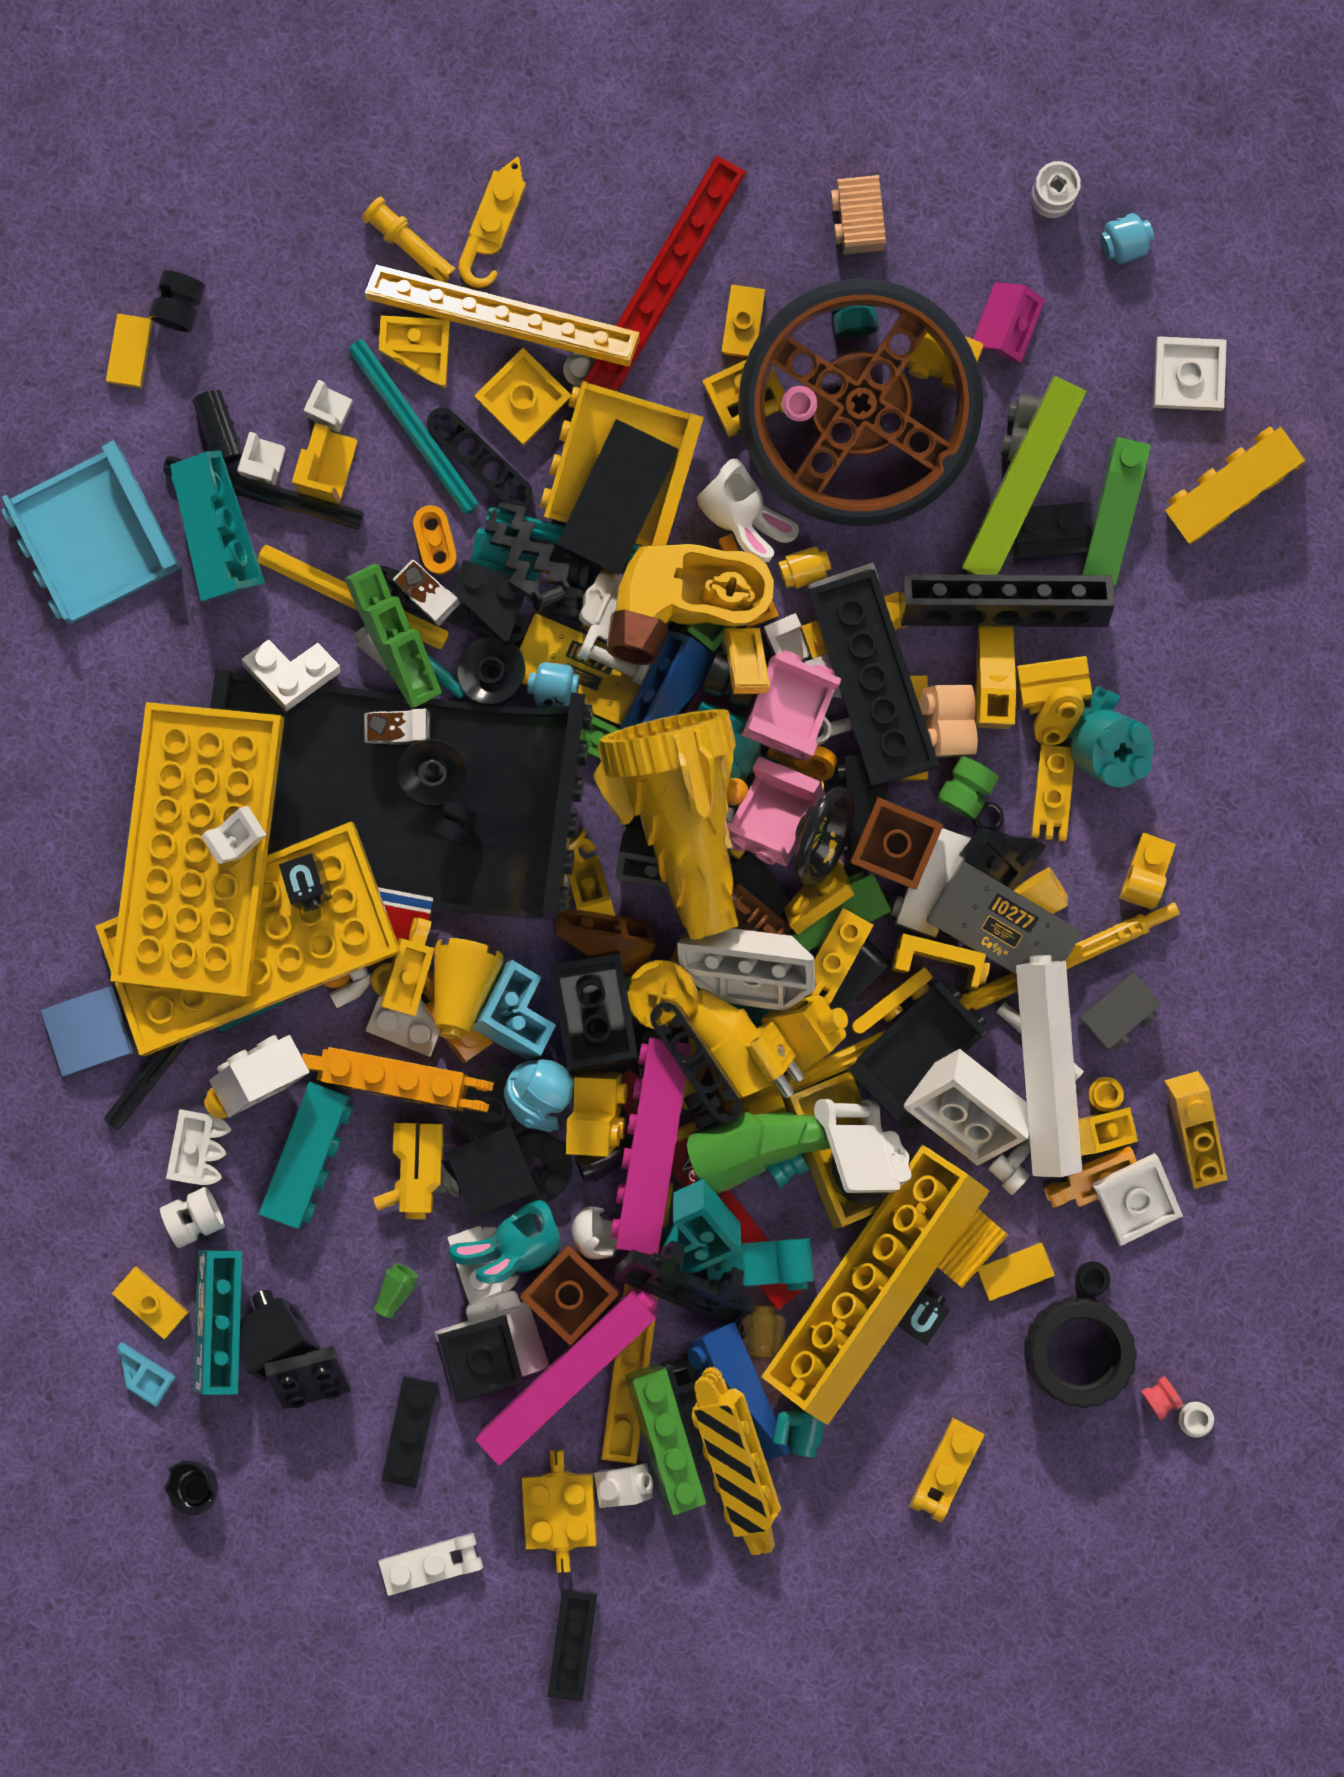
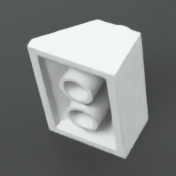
(969, 1108)

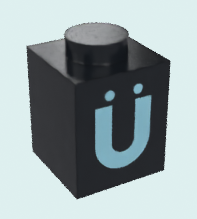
(306, 882)
(924, 1316)

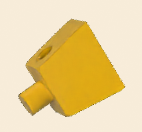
(810, 1028)

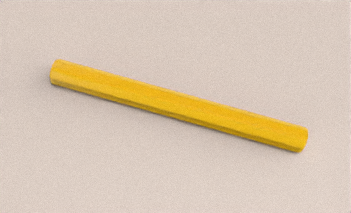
(338, 590)

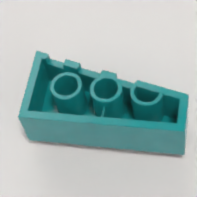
(214, 527)

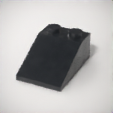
(594, 1013)

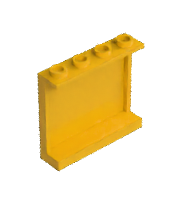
(585, 436)

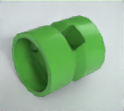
(967, 788)

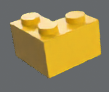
(596, 1117)

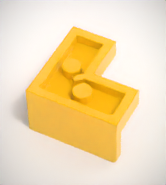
(325, 464)

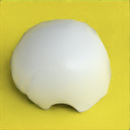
(592, 1234)

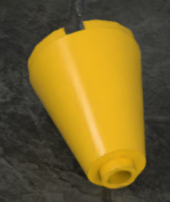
(462, 984)

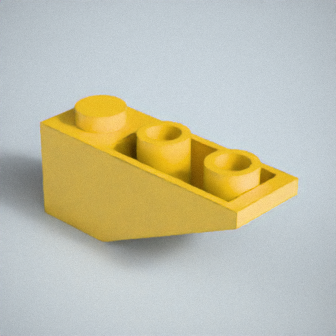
(995, 678)
(1196, 1128)

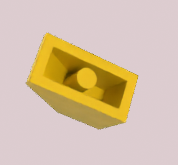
(590, 887)
(1106, 1131)

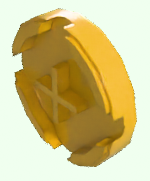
(661, 982)

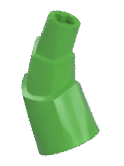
(744, 1148)

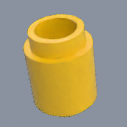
(804, 567)

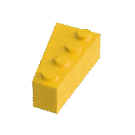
(1235, 484)

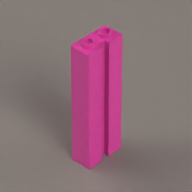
(568, 1374)

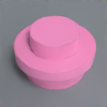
(799, 403)

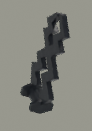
(521, 544)

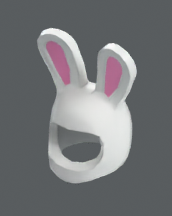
(737, 504)

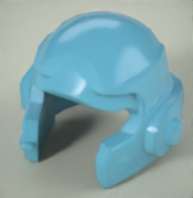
(537, 1090)

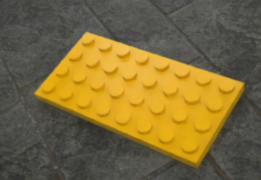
(180, 910)
(291, 951)

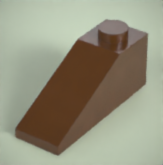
(606, 935)

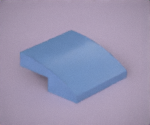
(87, 1031)

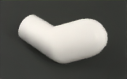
(360, 981)

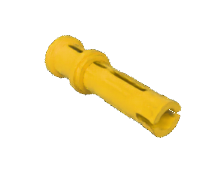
(396, 230)

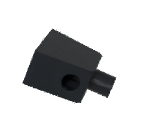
(273, 1333)

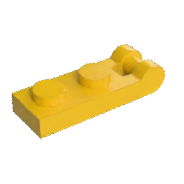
(947, 1468)

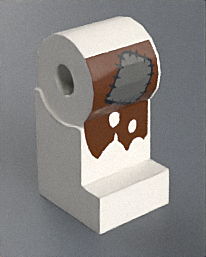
(426, 592)
(397, 727)

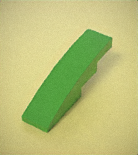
(392, 636)

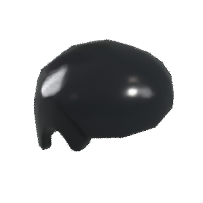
(191, 1487)

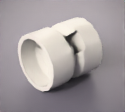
(1055, 189)
(203, 1212)

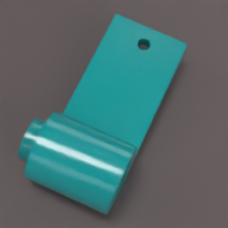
(771, 1263)

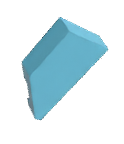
(144, 1376)

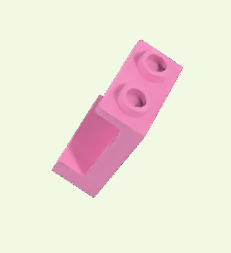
(793, 707)
(772, 811)

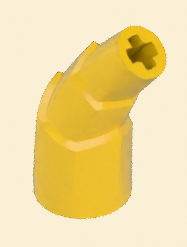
(726, 1034)

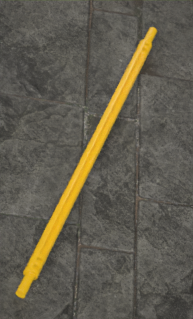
(978, 998)

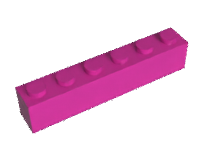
(652, 1148)

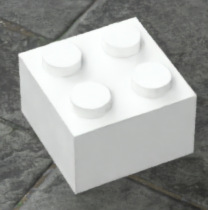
(258, 1074)

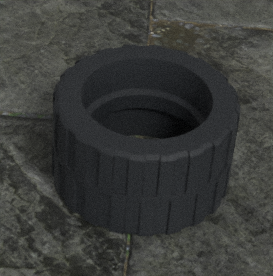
(1122, 1361)

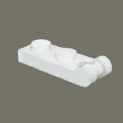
(429, 1564)

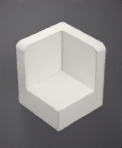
(328, 407)
(261, 459)
(786, 636)

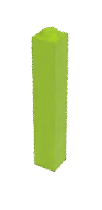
(1023, 477)

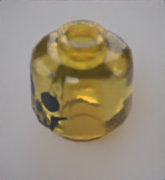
(763, 1331)

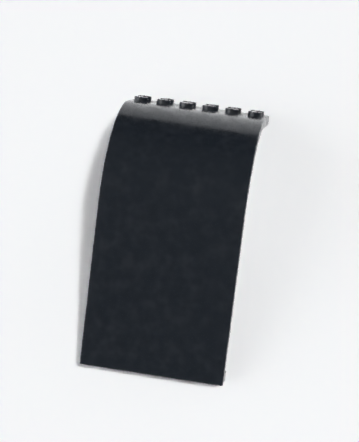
(517, 782)

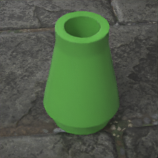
(395, 1289)

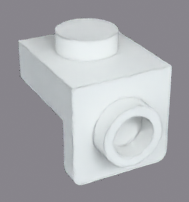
(234, 836)
(623, 1486)

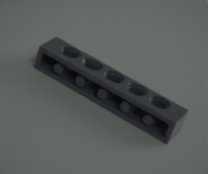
(1006, 600)

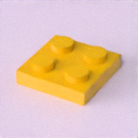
(523, 397)

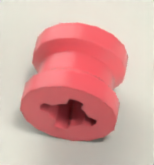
(1162, 1398)

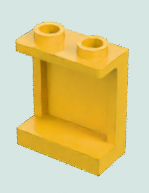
(972, 960)

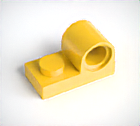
(1147, 872)

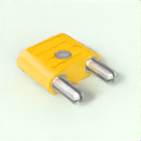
(774, 1057)

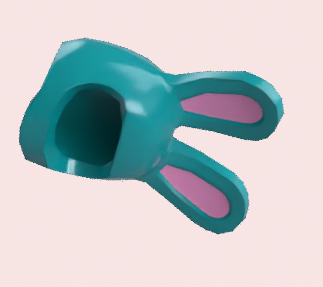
(514, 1245)

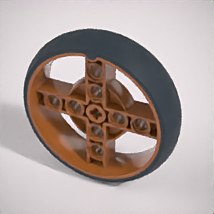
(943, 458)

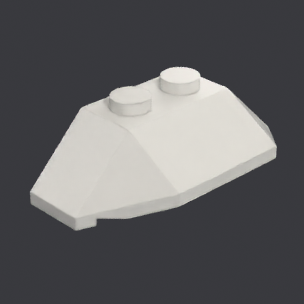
(750, 967)

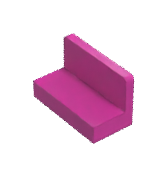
(1009, 320)

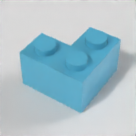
(506, 1014)

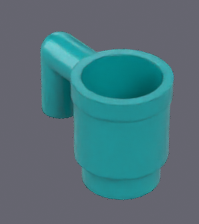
(801, 1430)

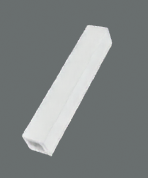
(1049, 1067)

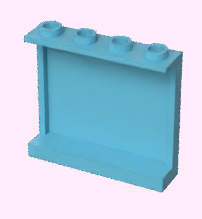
(90, 535)

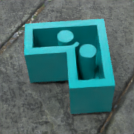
(703, 1227)

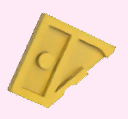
(417, 345)
(818, 900)

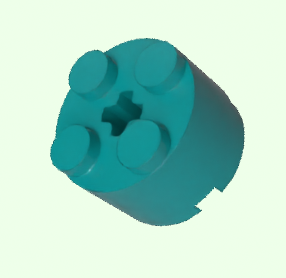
(1113, 748)

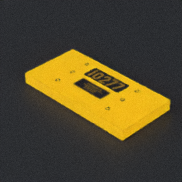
(604, 687)

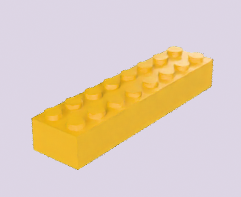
(875, 1285)

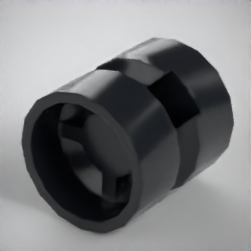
(177, 301)
(719, 683)

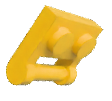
(724, 393)

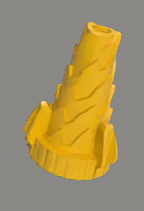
(678, 783)

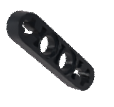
(483, 456)
(691, 1064)

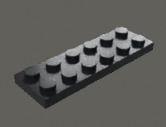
(874, 678)

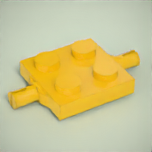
(559, 1511)

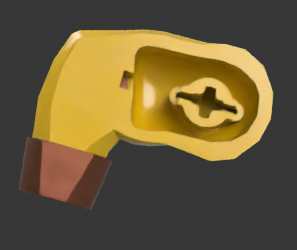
(684, 587)

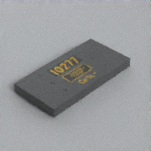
(999, 920)

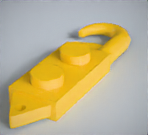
(492, 221)

